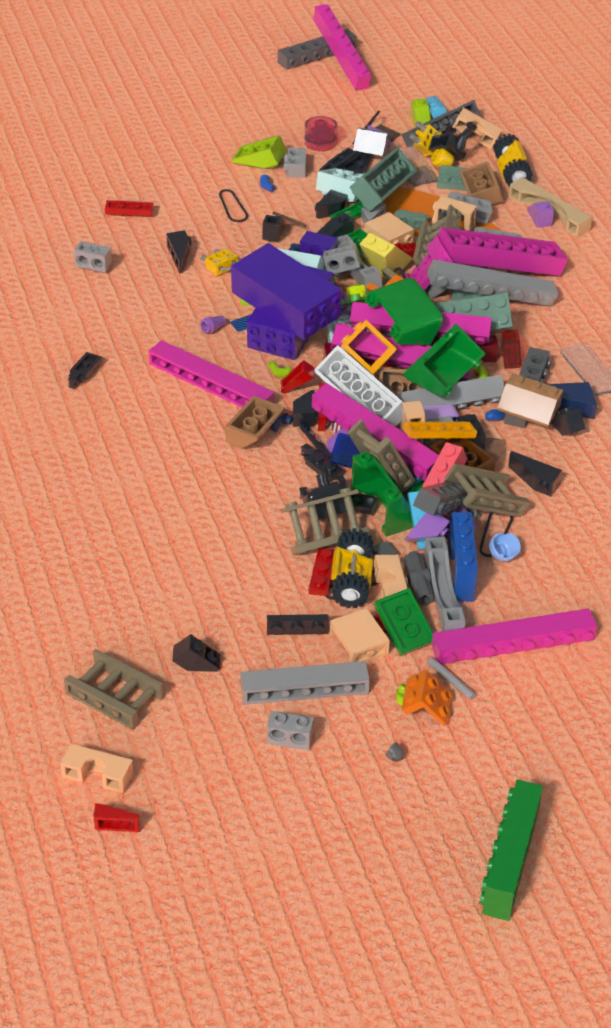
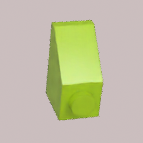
(419, 111)

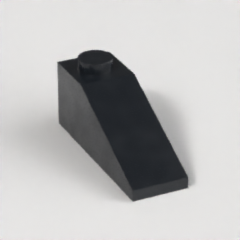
(338, 226)
(178, 247)
(536, 474)

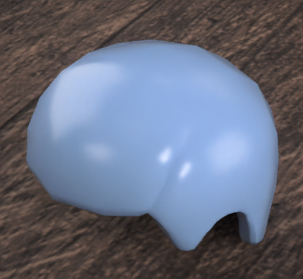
(504, 546)

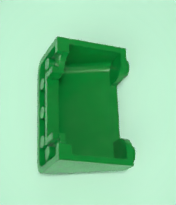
(411, 309)
(445, 362)
(373, 480)

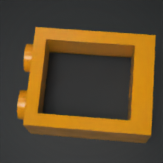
(381, 360)

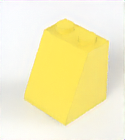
(383, 254)

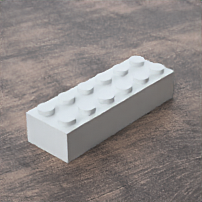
(357, 383)

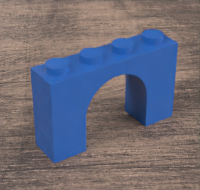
(463, 551)

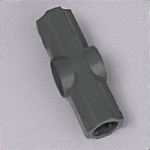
(419, 578)

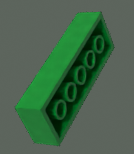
(510, 850)

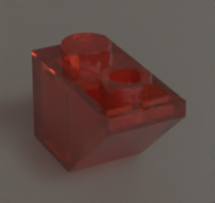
(511, 348)

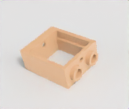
(465, 209)

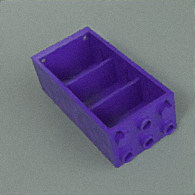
(286, 291)
(271, 337)

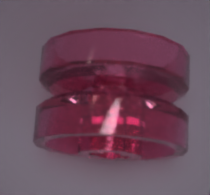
(320, 133)

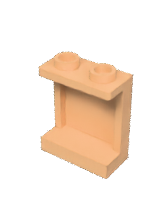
(390, 229)
(360, 636)

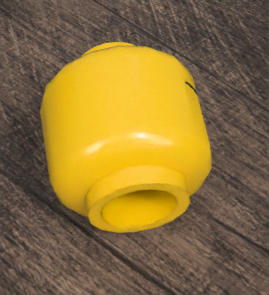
(442, 157)

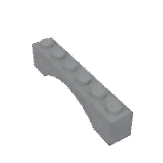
(364, 274)
(437, 561)

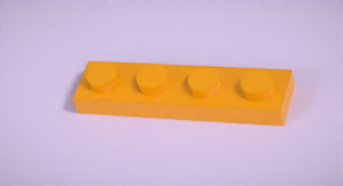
(439, 430)

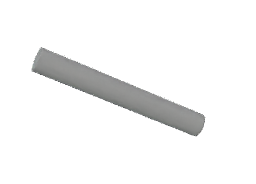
(451, 678)

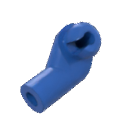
(264, 183)
(494, 415)

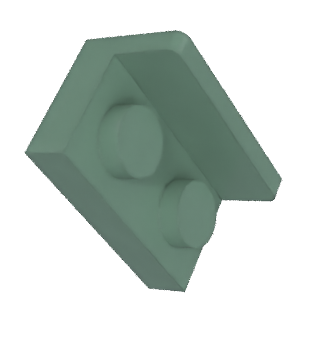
(450, 178)
(411, 218)

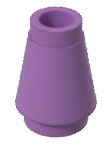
(211, 324)

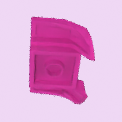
(436, 251)

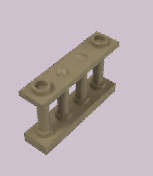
(429, 231)
(384, 453)
(490, 499)
(319, 539)
(111, 705)

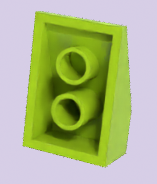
(261, 153)

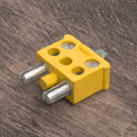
(424, 138)
(219, 261)

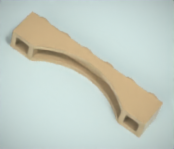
(573, 219)

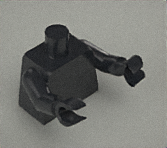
(451, 142)
(325, 490)

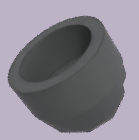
(395, 752)

